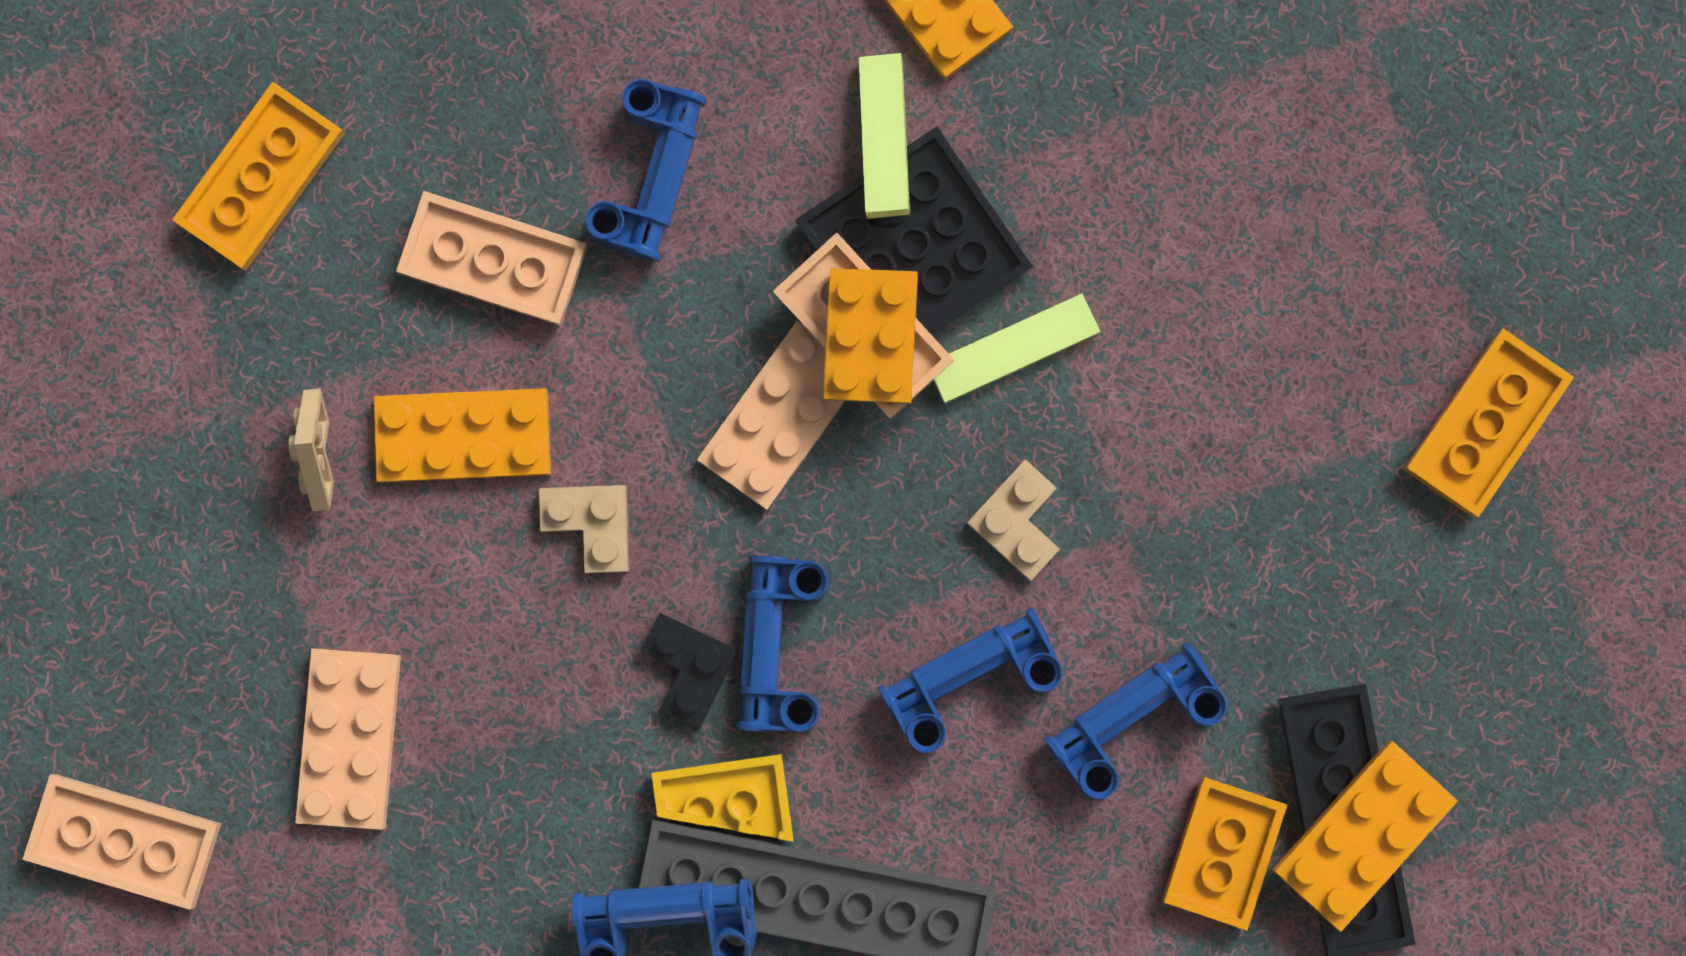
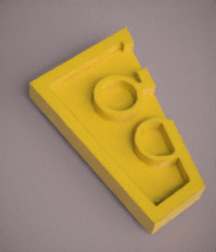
(728, 795)

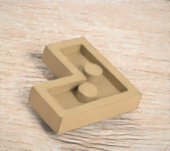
(309, 450)
(597, 512)
(1006, 523)

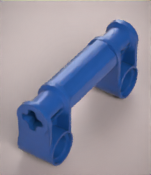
(663, 174)
(763, 644)
(965, 665)
(1129, 706)
(726, 909)

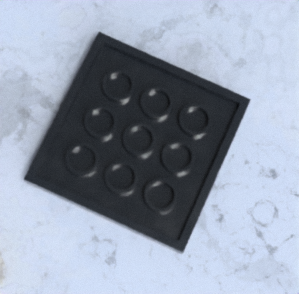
(948, 237)

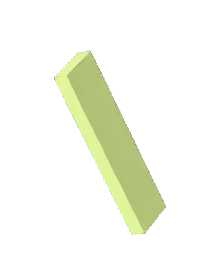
(884, 136)
(1016, 347)

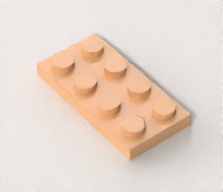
(492, 258)
(807, 298)
(774, 421)
(348, 739)
(122, 841)

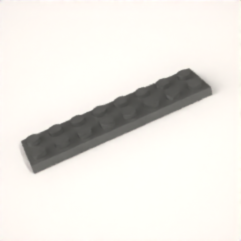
(828, 895)

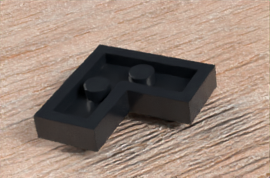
(701, 664)

